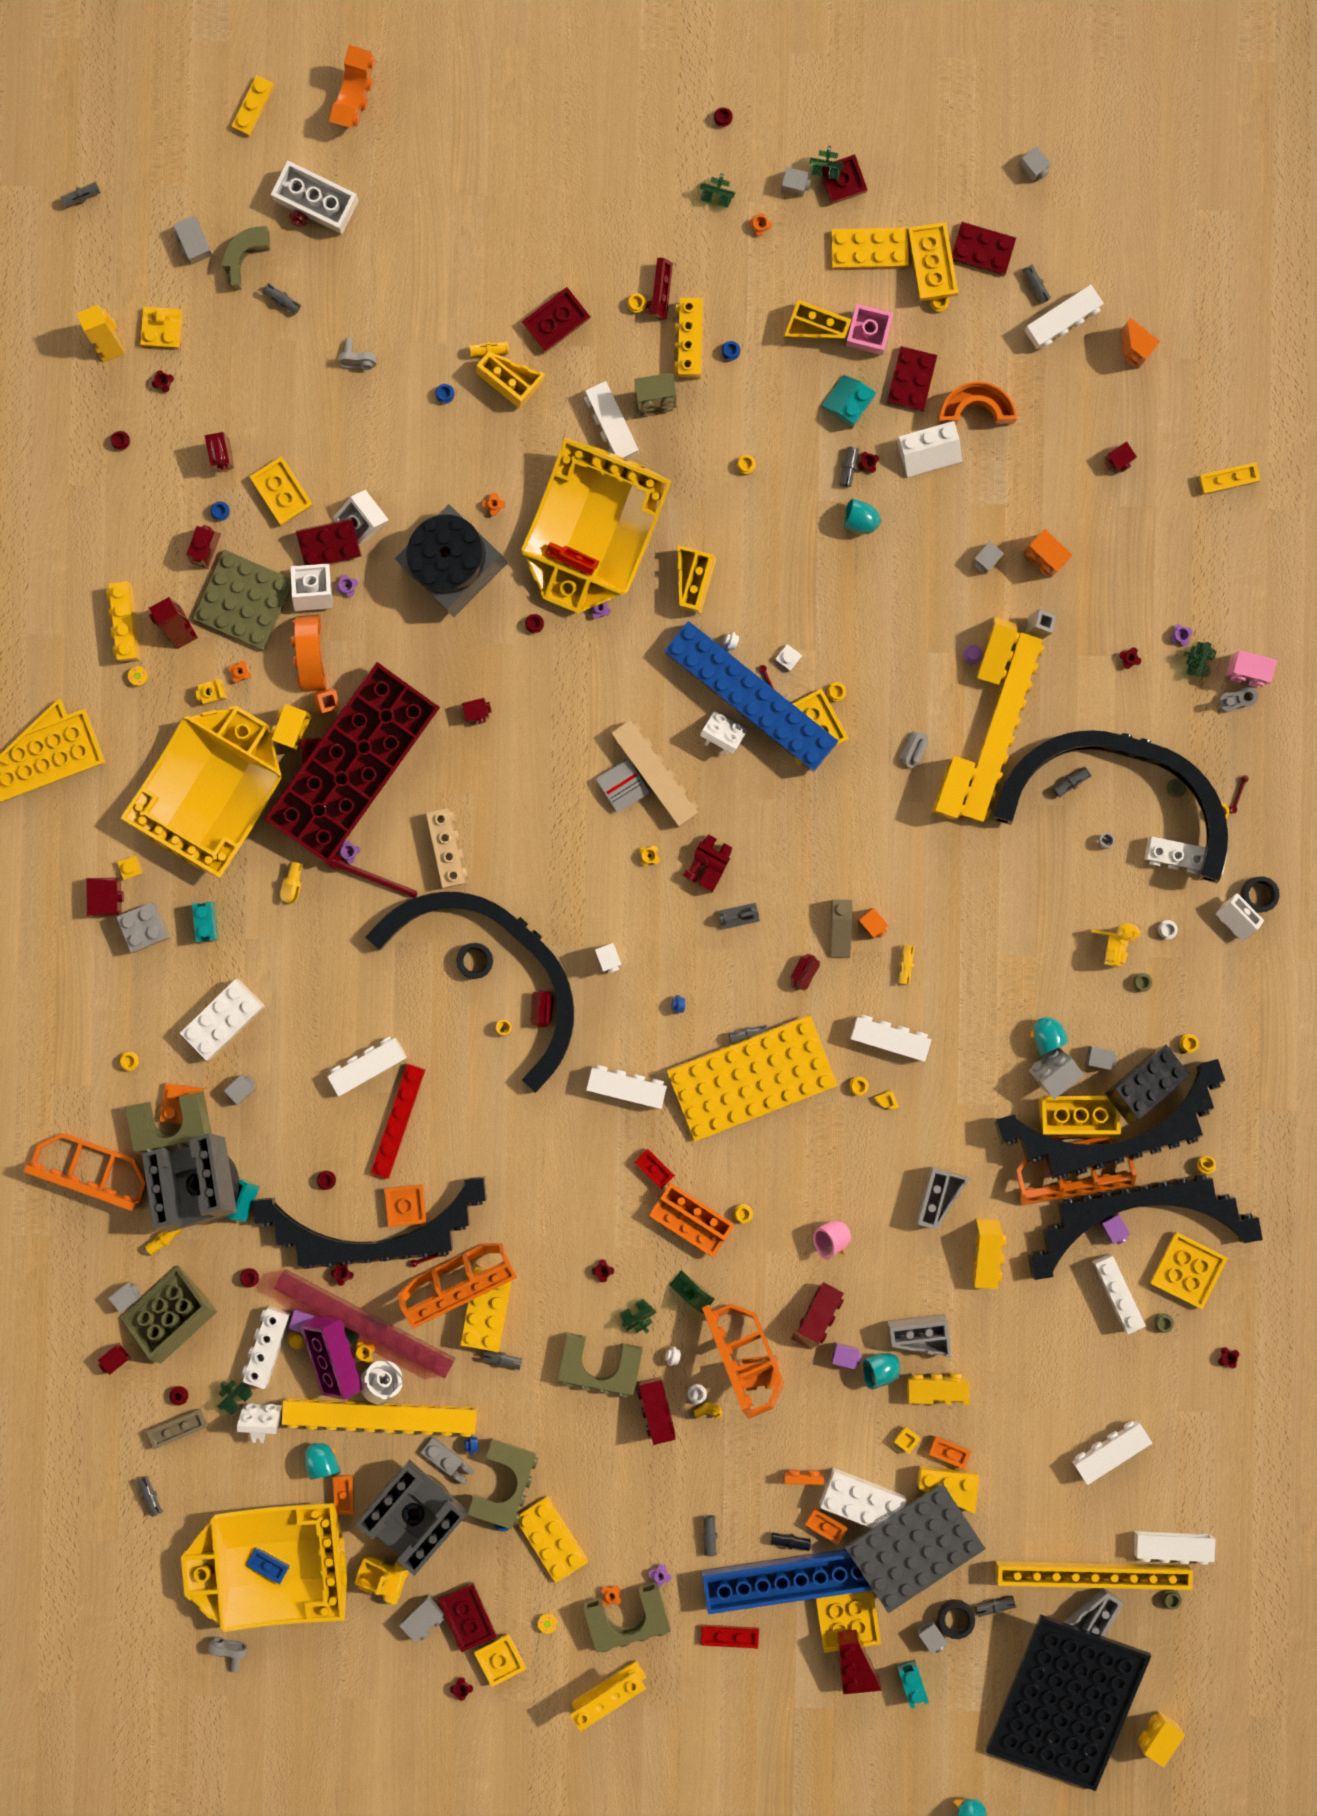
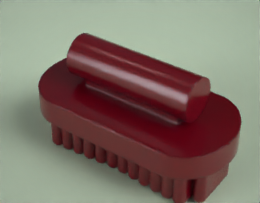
(804, 972)
(541, 1008)

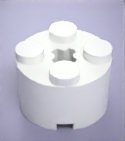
(391, 1382)

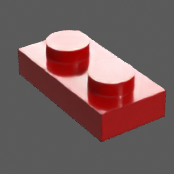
(654, 1168)

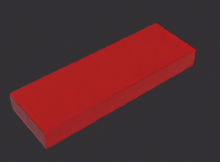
(729, 1636)

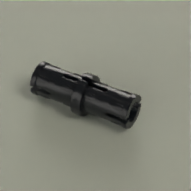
(790, 1541)

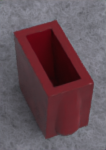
(219, 452)
(203, 546)
(103, 896)

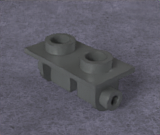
(739, 916)

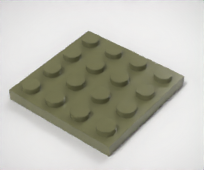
(243, 599)

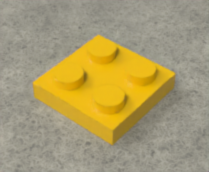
(500, 1660)

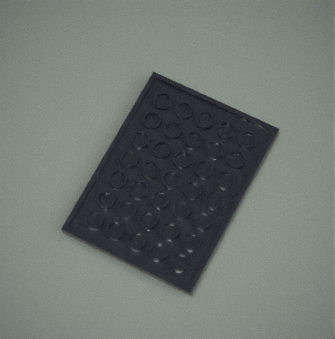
(1068, 1702)

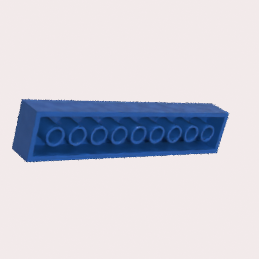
(751, 696)
(782, 1581)

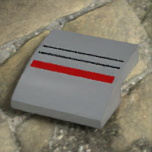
(622, 785)

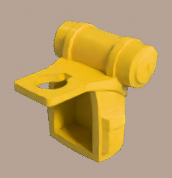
(1118, 943)
(381, 1578)

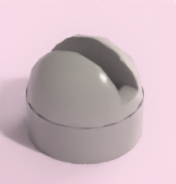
(1108, 838)

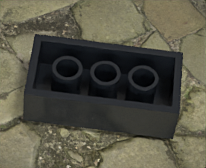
(1147, 1084)

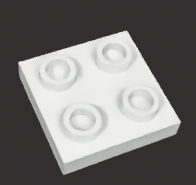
(723, 733)
(259, 1420)

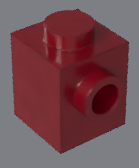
(1120, 458)
(477, 711)

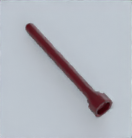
(338, 864)

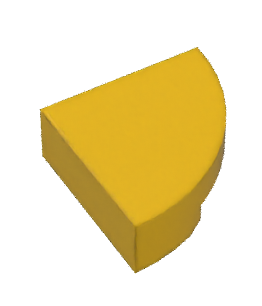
(887, 1100)

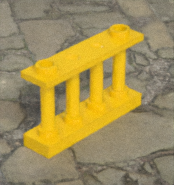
(608, 1695)

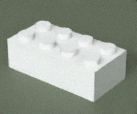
(315, 197)
(222, 1019)
(859, 1499)

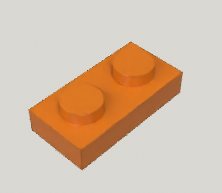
(949, 1452)
(794, 1476)
(343, 1494)
(826, 1525)

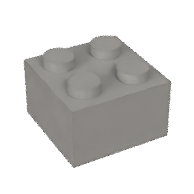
(143, 927)
(1055, 1072)

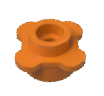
(760, 219)
(494, 509)
(243, 675)
(606, 1591)

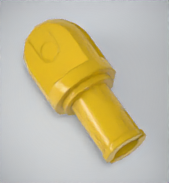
(291, 885)

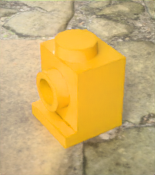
(218, 692)

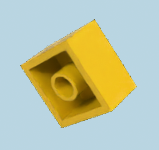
(290, 727)
(1160, 1738)

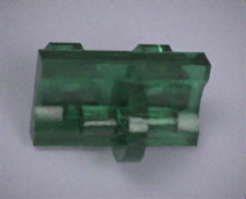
(835, 167)
(708, 191)
(1197, 659)
(631, 1321)
(229, 1403)

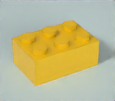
(954, 788)

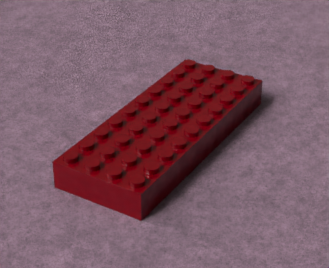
(352, 762)

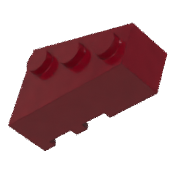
(173, 621)
(818, 1316)
(656, 1410)
(855, 1665)

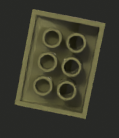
(168, 1315)

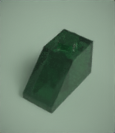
(691, 1291)

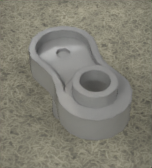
(356, 360)
(1234, 700)
(232, 1649)

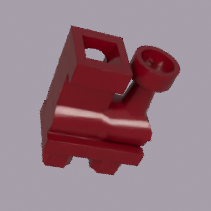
(711, 859)

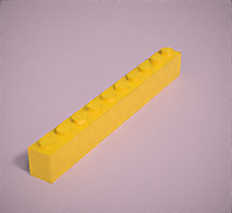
(1001, 727)
(383, 1416)
(1093, 1575)

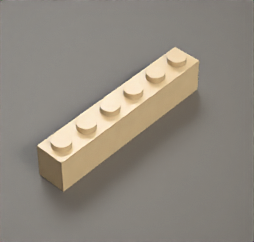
(654, 773)

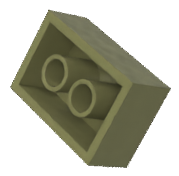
(655, 393)

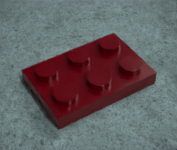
(983, 248)
(556, 319)
(912, 379)
(329, 542)
(467, 1617)

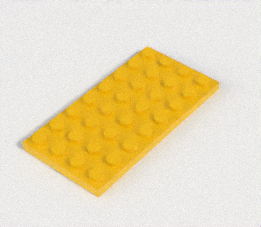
(752, 1077)

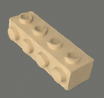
(446, 848)

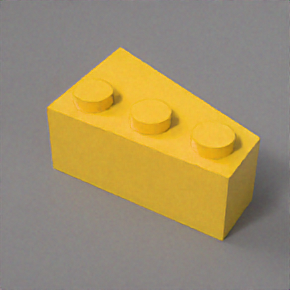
(816, 323)
(101, 330)
(508, 378)
(694, 577)
(998, 651)
(988, 1254)
(938, 1389)
(959, 1483)

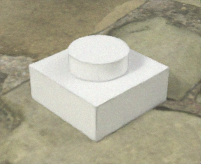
(788, 657)

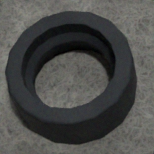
(1275, 895)
(460, 963)
(953, 1634)

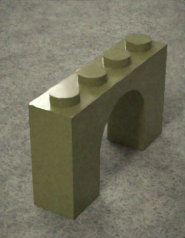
(146, 1135)
(621, 1381)
(505, 1512)
(608, 1635)

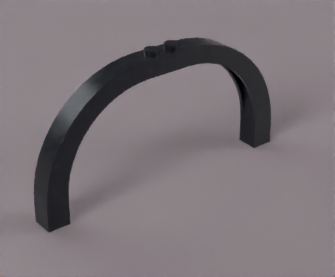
(1140, 750)
(410, 910)

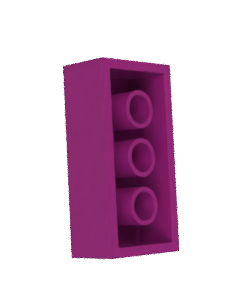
(331, 1357)

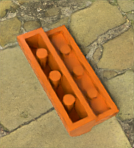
(691, 1220)

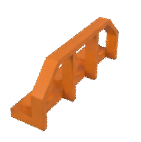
(1084, 1186)
(90, 1188)
(460, 1293)
(732, 1367)

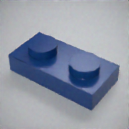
(268, 1565)

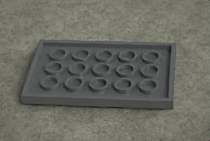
(915, 1547)

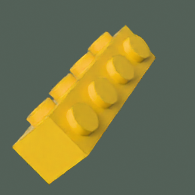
(690, 338)
(124, 622)

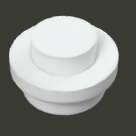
(730, 641)
(1167, 929)
(672, 1356)
(697, 1393)

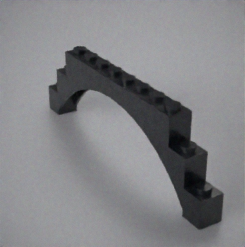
(1069, 1158)
(1083, 1213)
(321, 1249)

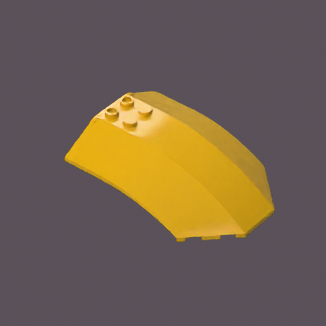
(600, 509)
(208, 788)
(242, 1598)

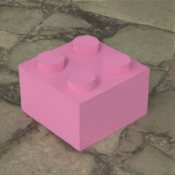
(869, 329)
(1250, 669)

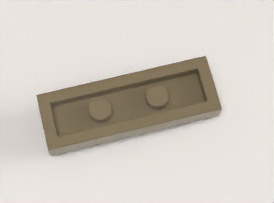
(177, 1428)

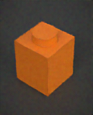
(326, 700)
(873, 923)

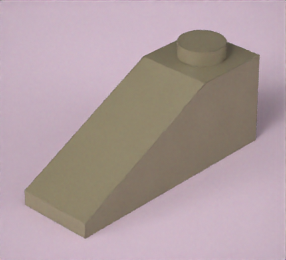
(841, 928)

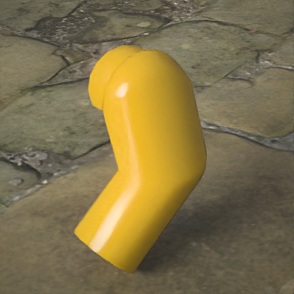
(708, 1408)

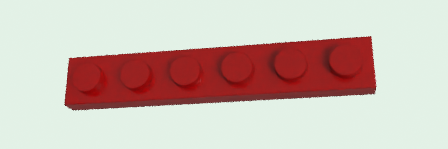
(398, 1121)

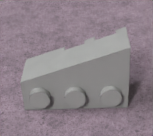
(939, 1194)
(921, 1334)
(1097, 1613)

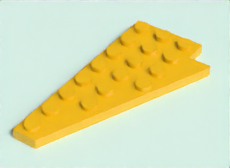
(49, 751)

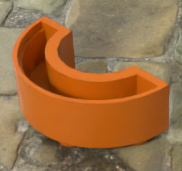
(354, 89)
(978, 394)
(308, 653)

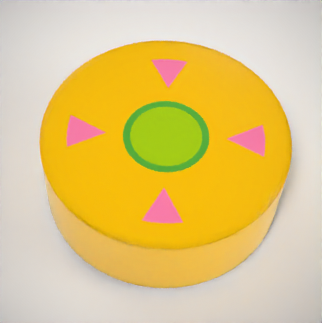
(138, 676)
(547, 1623)

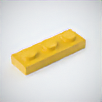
(253, 105)
(1229, 478)

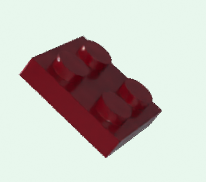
(849, 182)

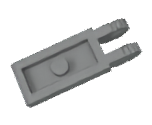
(446, 1459)

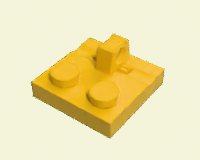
(161, 327)

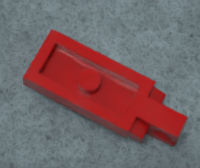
(572, 558)

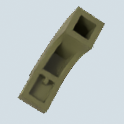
(239, 247)

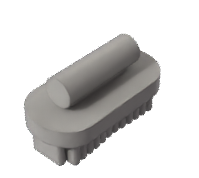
(914, 749)

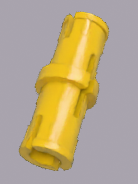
(482, 349)
(906, 964)
(161, 1240)

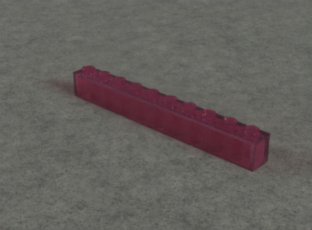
(364, 1323)

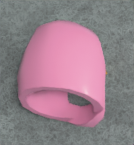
(834, 1235)

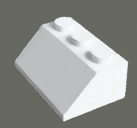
(930, 449)

